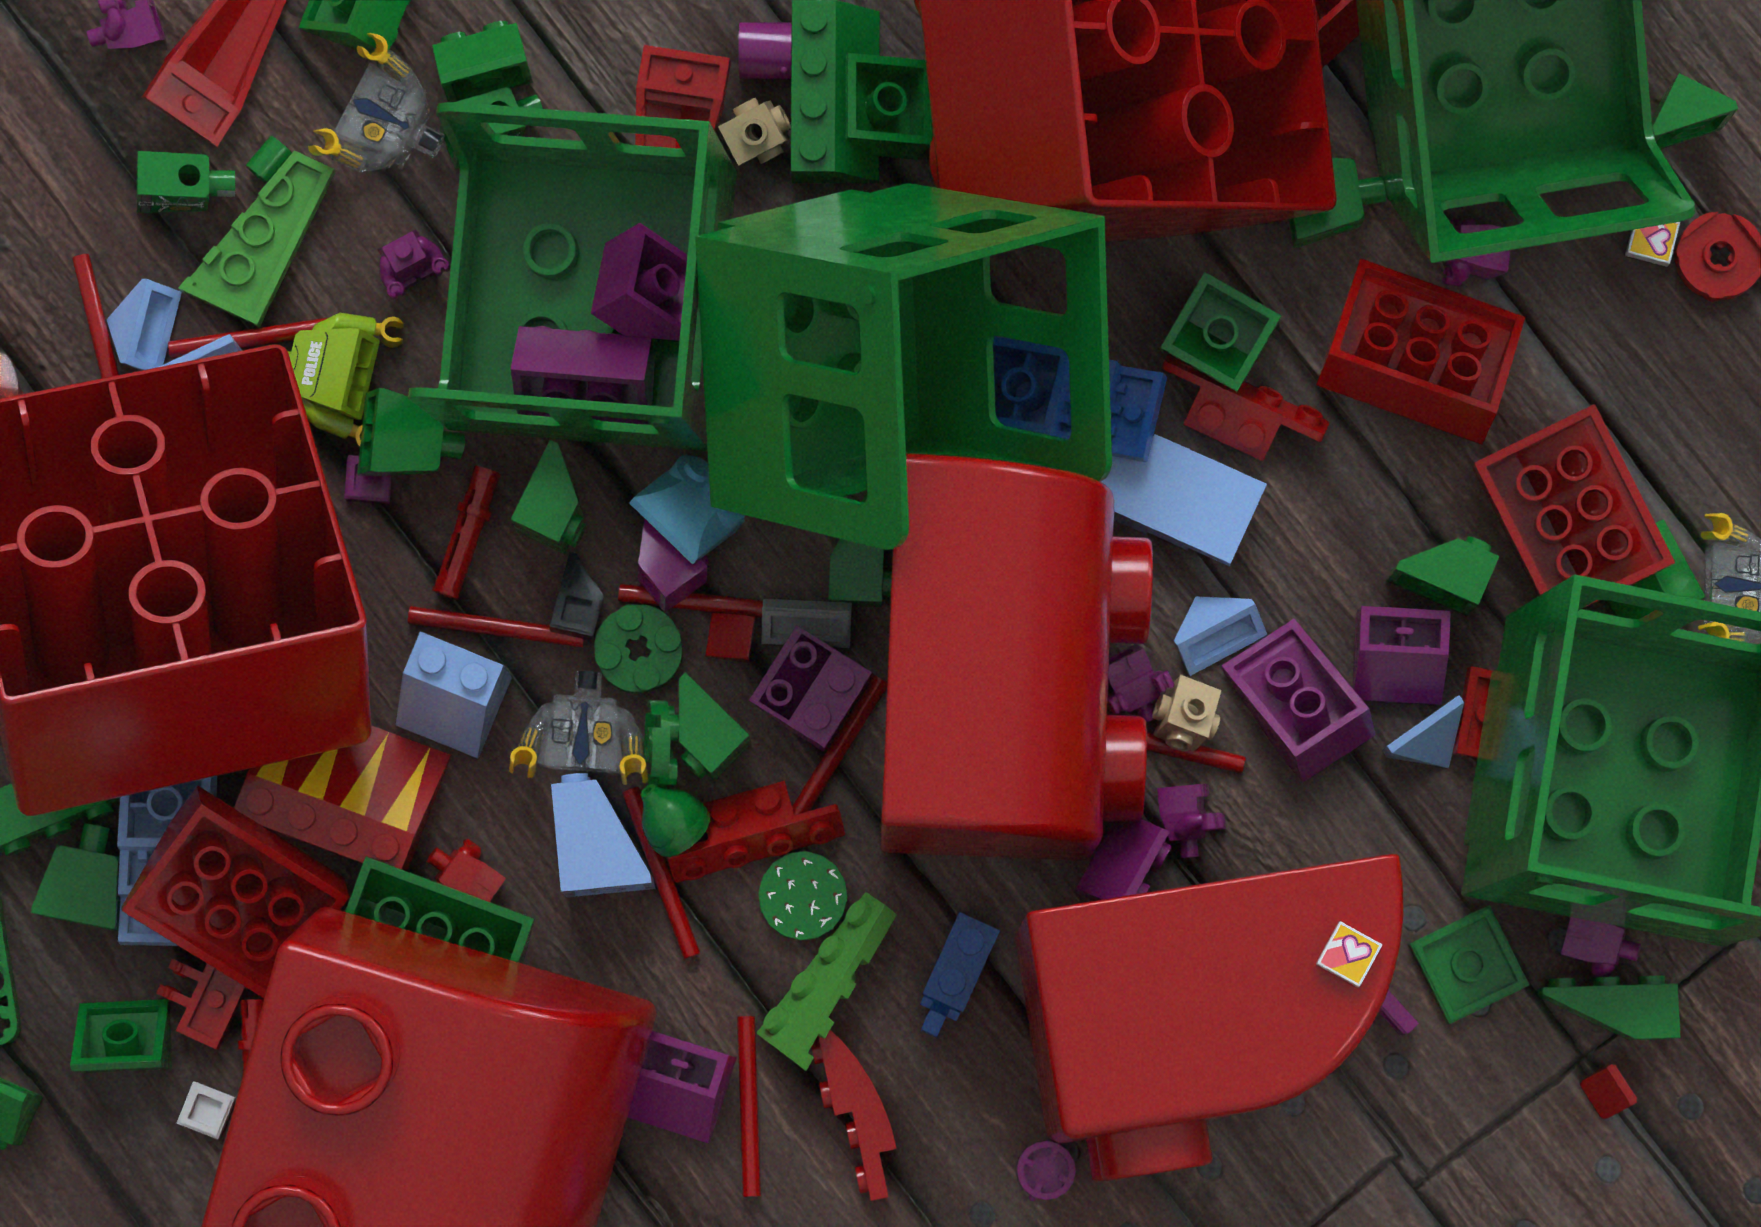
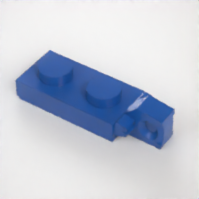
(956, 971)

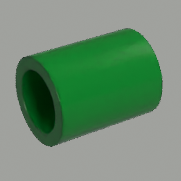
(268, 159)

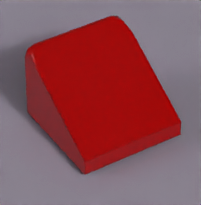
(730, 637)
(1608, 1091)

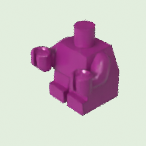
(125, 27)
(407, 260)
(1484, 266)
(1135, 683)
(1185, 816)
(1598, 945)

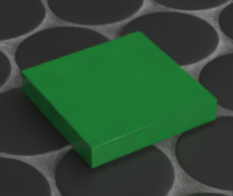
(1468, 964)

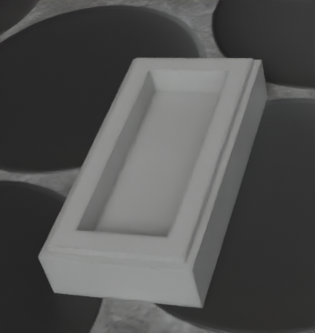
(824, 620)

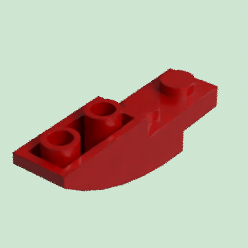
(852, 1091)

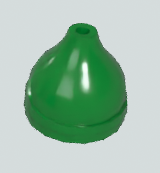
(672, 819)

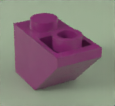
(666, 571)

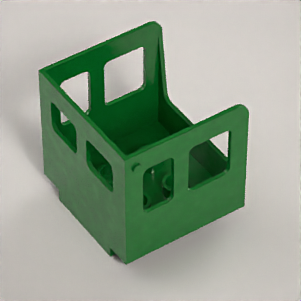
(1508, 107)
(532, 256)
(870, 336)
(1621, 766)

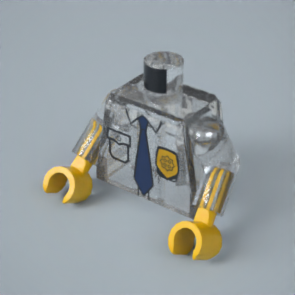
(383, 117)
(1732, 574)
(582, 734)

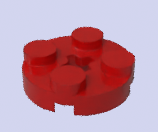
(1694, 256)

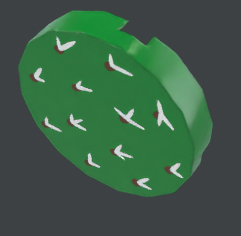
(802, 896)

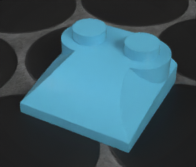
(682, 510)

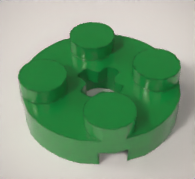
(646, 673)
(659, 730)

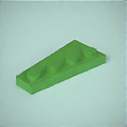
(258, 250)
(828, 978)

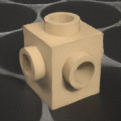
(741, 136)
(1187, 714)

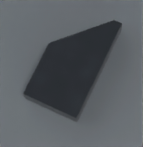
(577, 602)

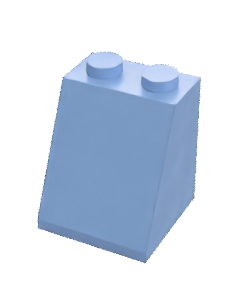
(450, 694)
(592, 842)

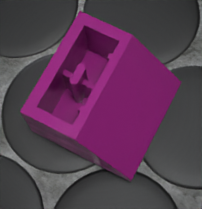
(1401, 654)
(811, 688)
(1124, 861)
(681, 1087)

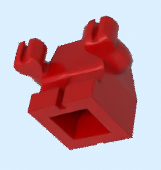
(465, 871)

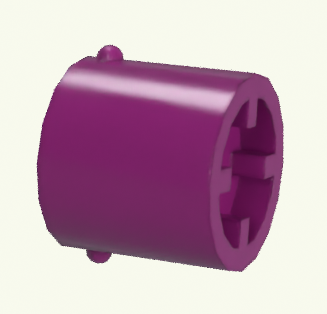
(765, 50)
(1045, 1170)

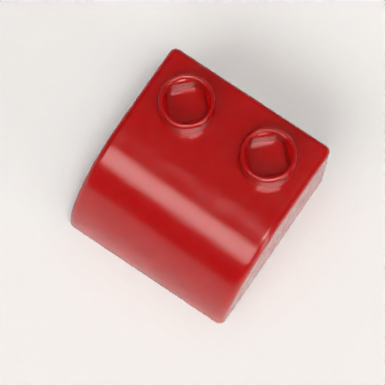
(1132, 109)
(171, 583)
(1006, 664)
(1197, 1005)
(425, 1087)

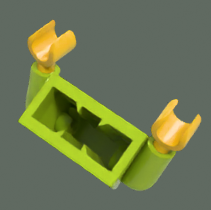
(336, 369)

